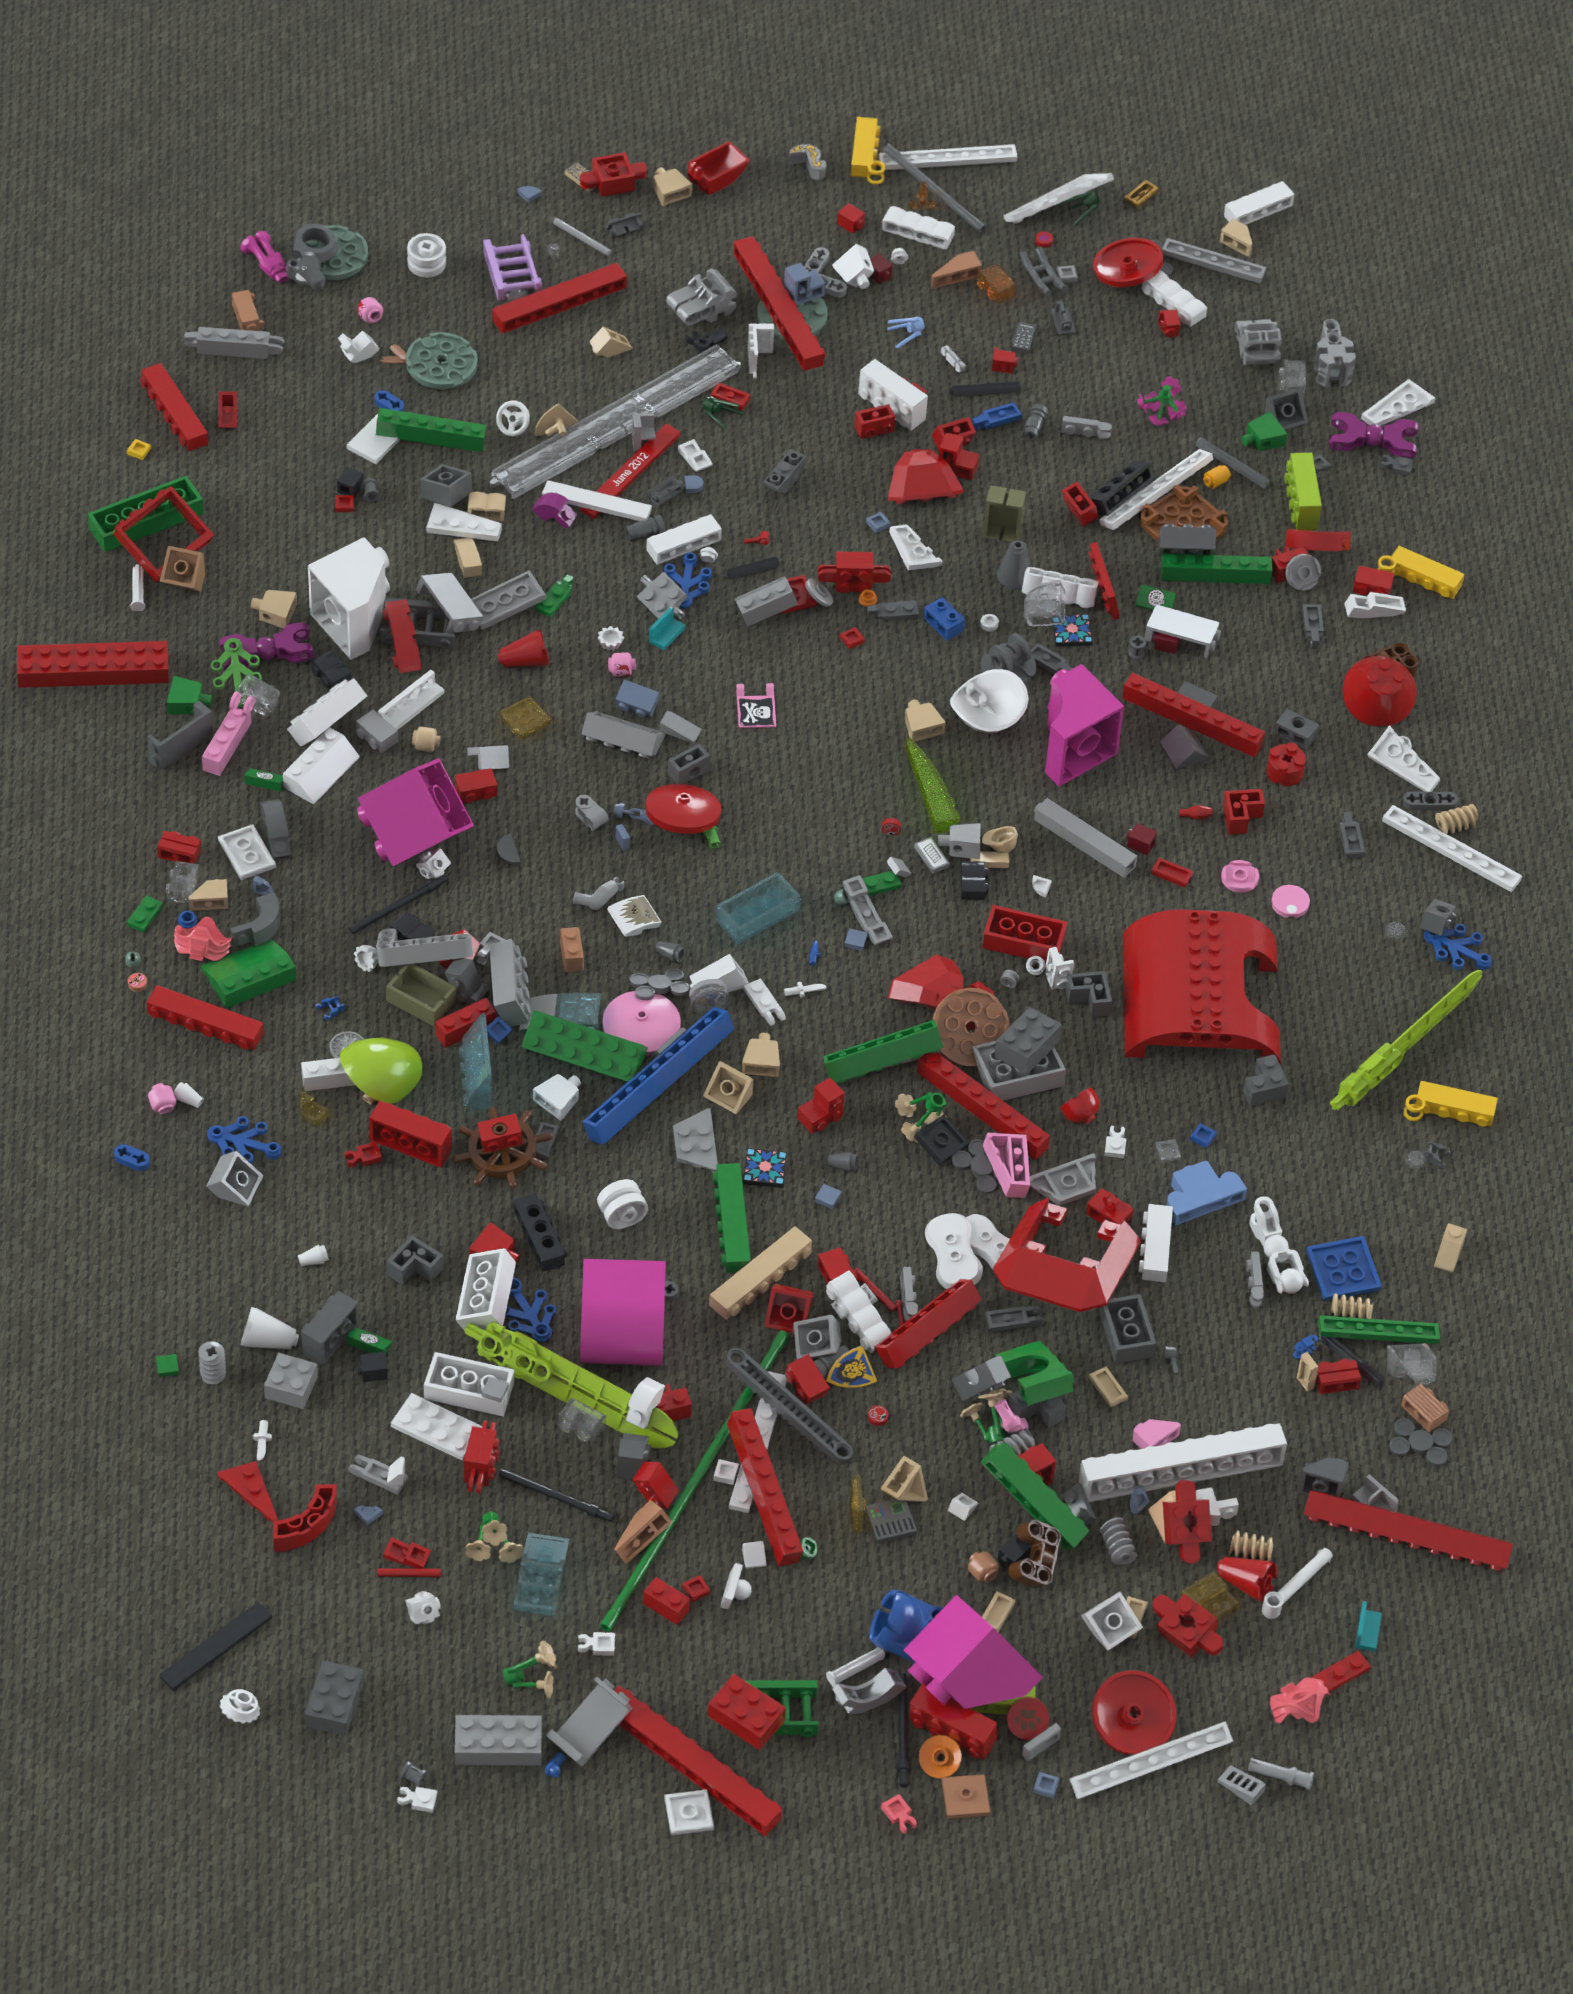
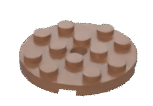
(958, 1010)

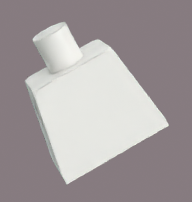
(855, 267)
(557, 1095)

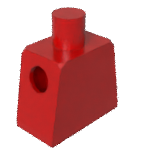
(493, 1239)

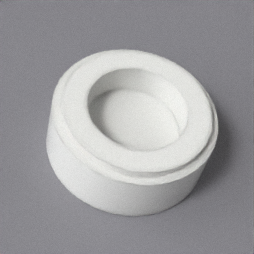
(989, 622)

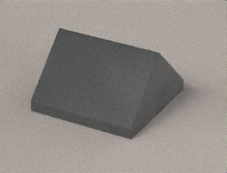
(1287, 408)
(1183, 747)

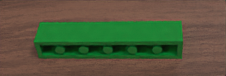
(430, 430)
(1216, 568)
(883, 1052)
(732, 1217)
(1034, 1494)

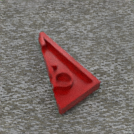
(249, 1484)

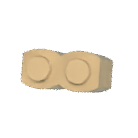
(487, 505)

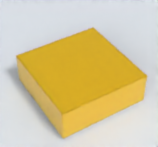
(139, 449)

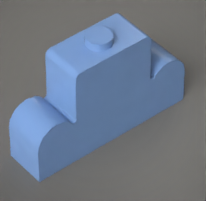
(1202, 1192)

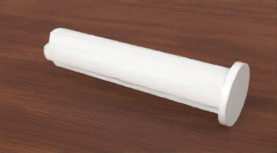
(137, 590)
(855, 1666)

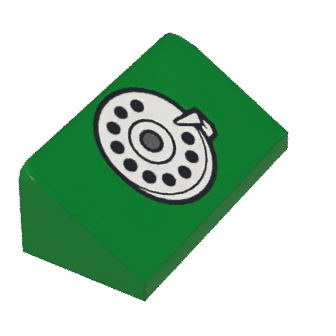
(1150, 597)
(264, 779)
(368, 1341)

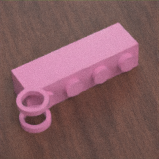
(228, 735)

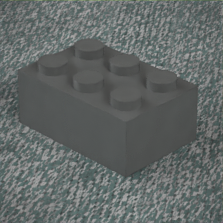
(1186, 540)
(1028, 1040)
(329, 1327)
(1128, 1329)
(334, 1698)

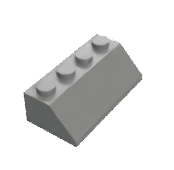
(622, 733)

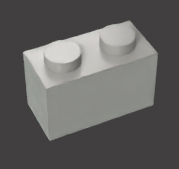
(376, 731)

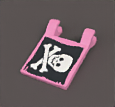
(756, 710)

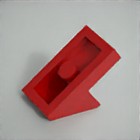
(228, 409)

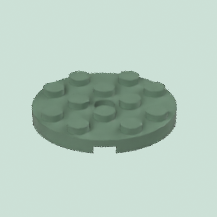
(350, 256)
(813, 311)
(424, 358)

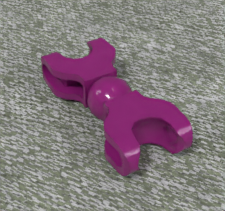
(1374, 435)
(283, 645)

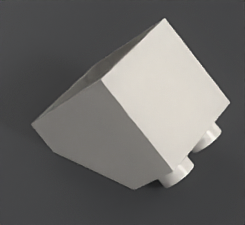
(349, 595)

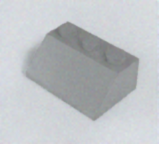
(766, 601)

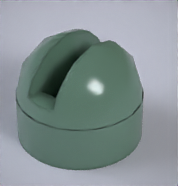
(841, 897)
(133, 963)

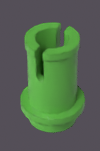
(712, 837)

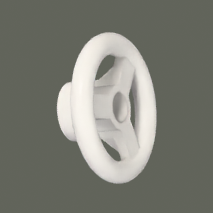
(520, 418)

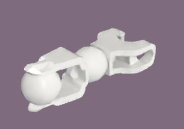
(1276, 1248)

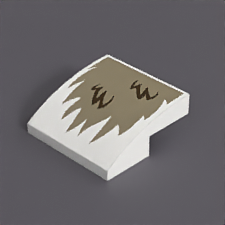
(634, 915)

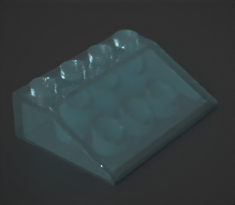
(476, 1067)

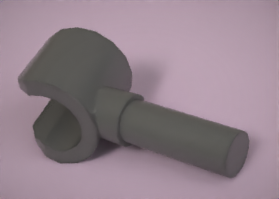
(1170, 1353)

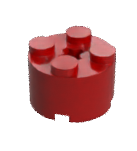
(1286, 764)

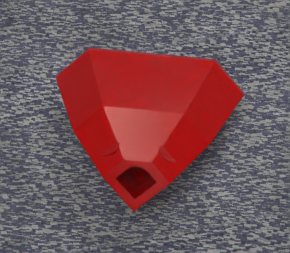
(922, 476)
(927, 983)

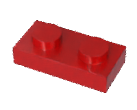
(731, 394)

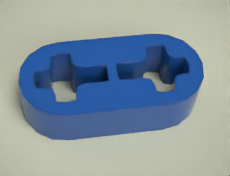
(390, 402)
(133, 1155)

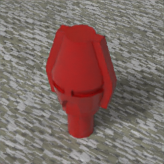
(1196, 812)

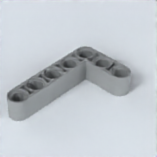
(395, 952)

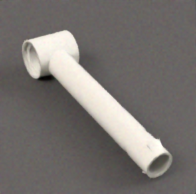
(1280, 1597)

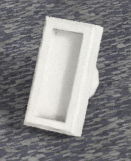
(735, 1587)

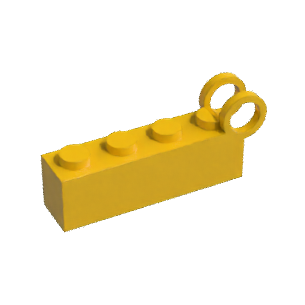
(864, 150)
(1423, 572)
(1452, 1103)

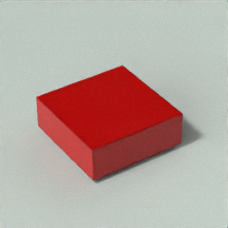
(344, 503)
(852, 638)
(696, 1588)

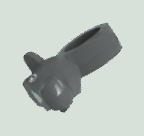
(305, 261)

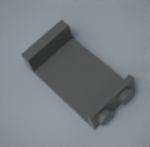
(182, 741)

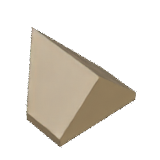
(906, 1482)

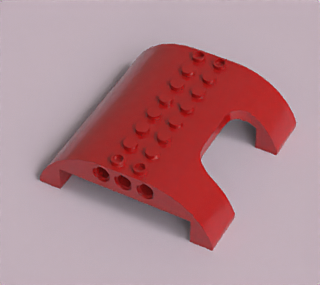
(1189, 982)

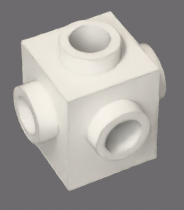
(433, 863)
(423, 1607)

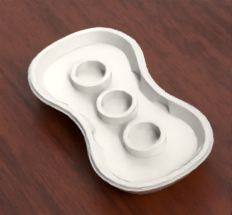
(986, 1239)
(950, 1240)

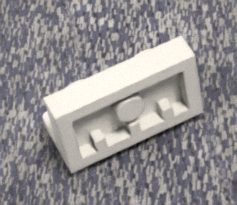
(1057, 969)

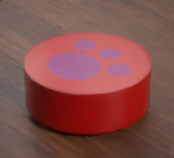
(1044, 239)

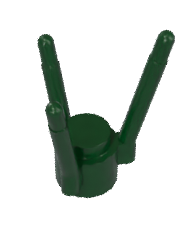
(1090, 199)
(714, 405)

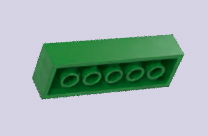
(103, 521)
(583, 1046)

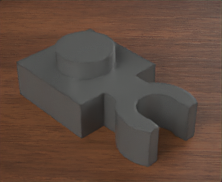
(1399, 465)

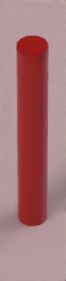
(876, 1291)
(408, 1572)

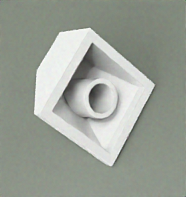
(1112, 1621)

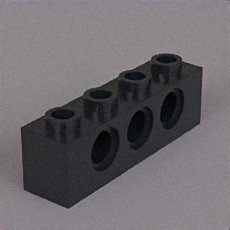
(1122, 487)
(533, 1220)

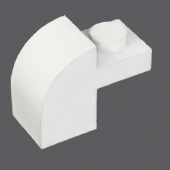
(359, 348)
(643, 1400)
(1218, 1509)

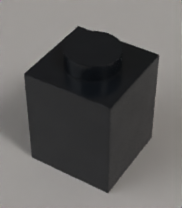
(349, 482)
(372, 1366)
(1013, 1551)

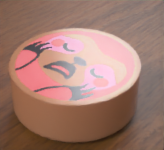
(137, 982)

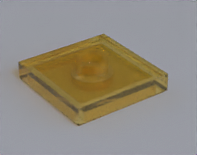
(525, 717)
(858, 1504)

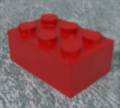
(746, 1712)

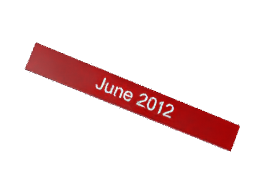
(636, 465)

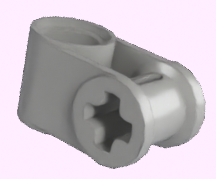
(590, 812)

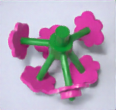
(1155, 402)

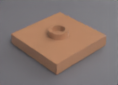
(965, 1796)

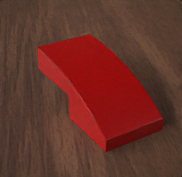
(405, 1554)

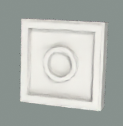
(689, 1812)

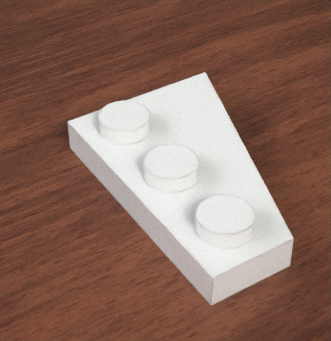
(912, 550)

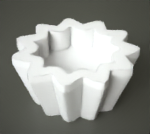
(610, 638)
(366, 957)

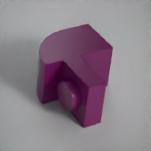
(554, 506)

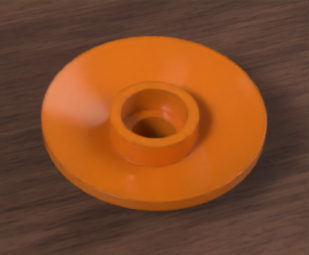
(932, 1749)

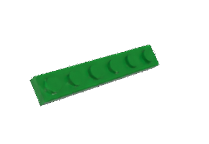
(1378, 1329)

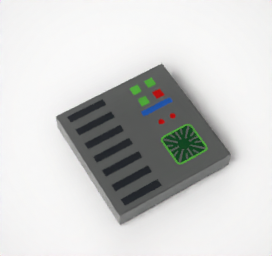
(890, 1520)

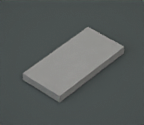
(508, 599)

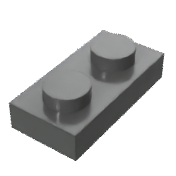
(1079, 1504)

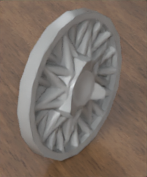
(819, 592)
(342, 1040)

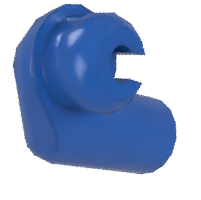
(552, 1768)

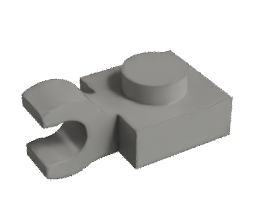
(484, 947)

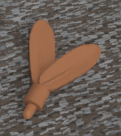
(399, 358)

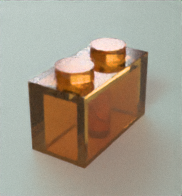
(996, 283)

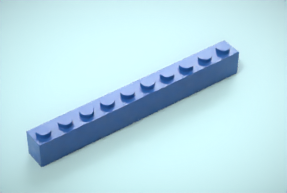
(658, 1075)

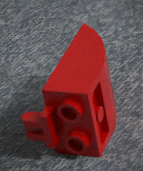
(717, 168)

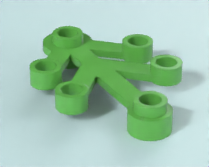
(235, 667)

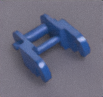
(329, 1002)
(1304, 1346)

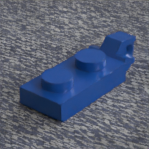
(997, 416)

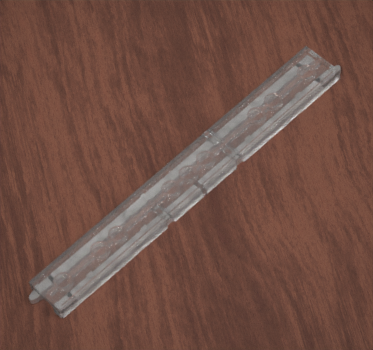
(614, 421)

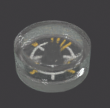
(709, 994)

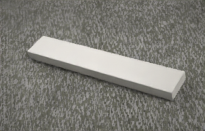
(600, 501)

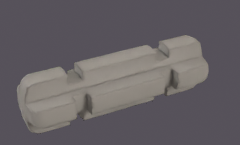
(953, 359)

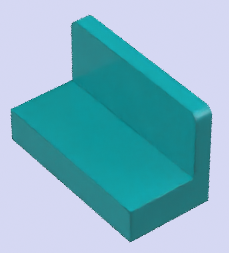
(665, 630)
(1368, 1629)

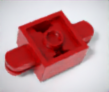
(613, 174)
(854, 572)
(481, 1457)
(1187, 1521)
(1187, 1625)

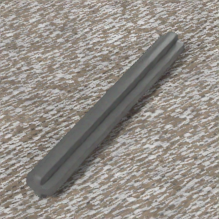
(1233, 463)

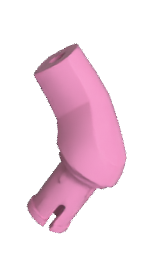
(1011, 1422)

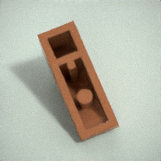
(959, 269)
(642, 1530)

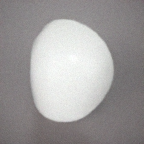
(991, 701)

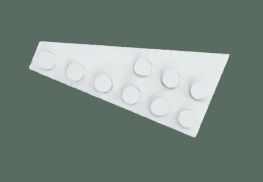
(1073, 188)

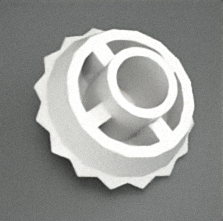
(240, 1706)

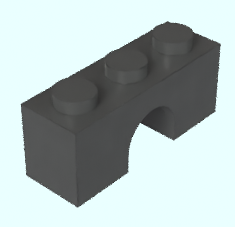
(982, 1379)

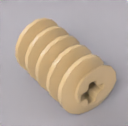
(1457, 818)
(1351, 1308)
(1251, 1546)

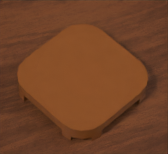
(1182, 508)

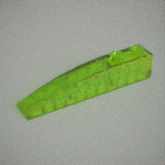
(933, 789)

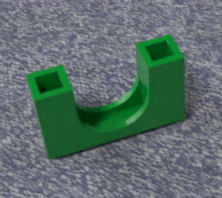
(1050, 1378)

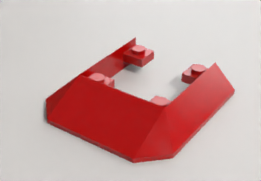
(1058, 1281)

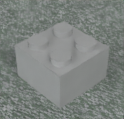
(290, 1380)

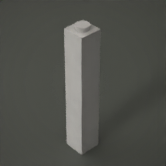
(1085, 837)

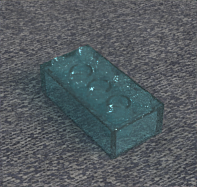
(757, 908)

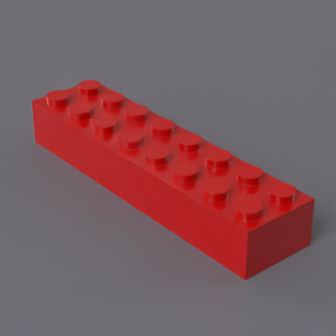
(92, 664)

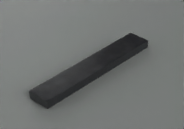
(215, 1646)

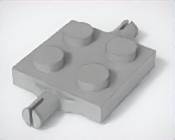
(662, 595)

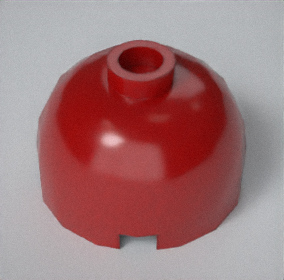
(1082, 1107)

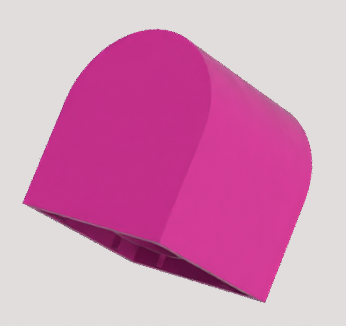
(622, 1312)

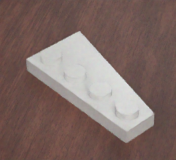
(462, 524)

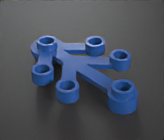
(686, 582)
(1457, 946)
(243, 1139)
(530, 1314)

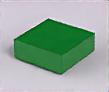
(167, 1365)

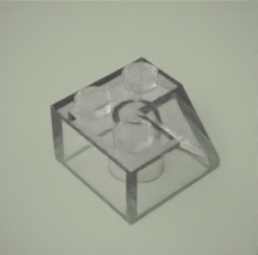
(1045, 605)
(1412, 1360)

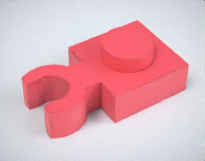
(898, 1811)

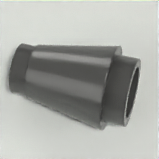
(671, 951)
(845, 1161)

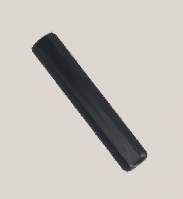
(753, 567)

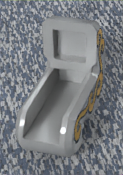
(812, 157)

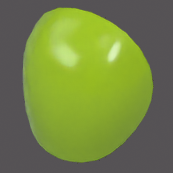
(382, 1067)

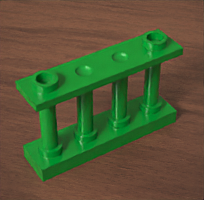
(785, 1691)

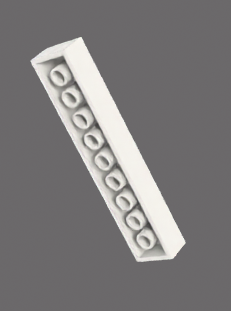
(1186, 1460)

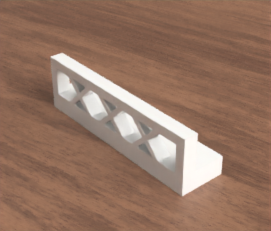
(414, 703)

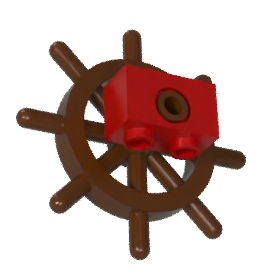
(501, 1138)

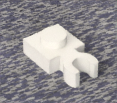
(1115, 1144)
(600, 1643)
(421, 1799)

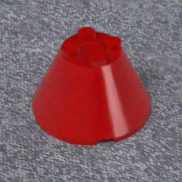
(1379, 691)

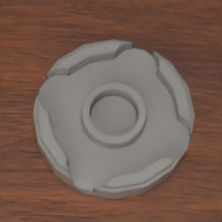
(1303, 572)

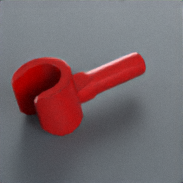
(763, 539)

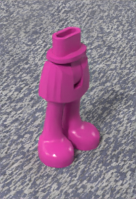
(272, 263)

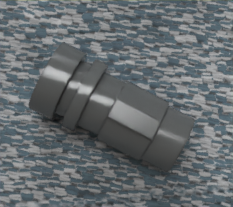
(1035, 421)
(645, 528)
(825, 1363)

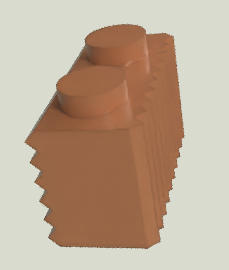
(571, 949)
(1425, 1407)

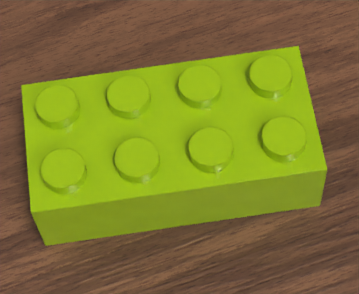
(1303, 491)

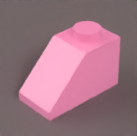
(1155, 1433)

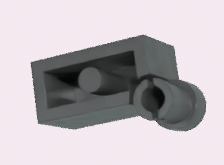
(465, 977)

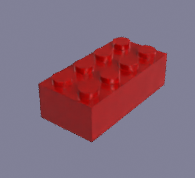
(1023, 933)
(410, 1134)
(965, 1726)

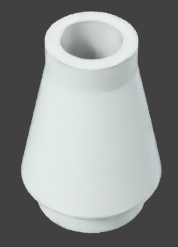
(187, 1095)
(314, 1256)

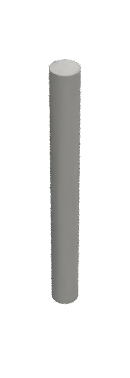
(581, 236)

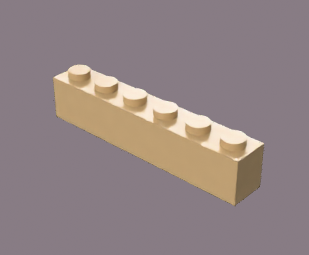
(760, 1273)

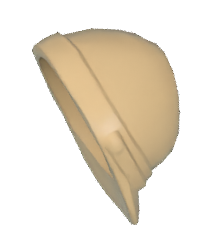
(1001, 839)

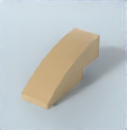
(468, 557)

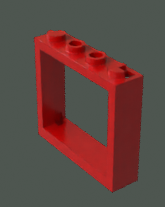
(149, 506)

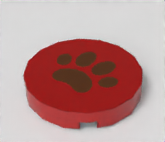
(1027, 1718)

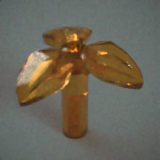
(922, 196)

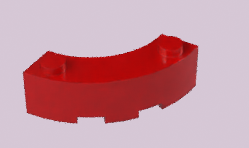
(402, 633)
(304, 1528)

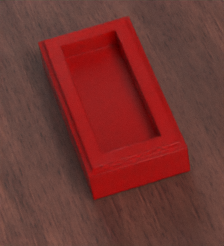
(1172, 872)

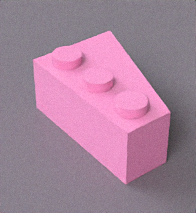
(1009, 1161)

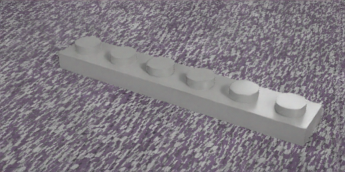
(1213, 260)

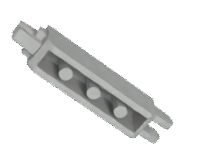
(234, 342)

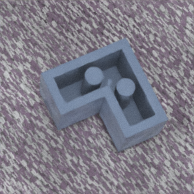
(803, 285)

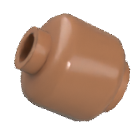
(983, 1567)

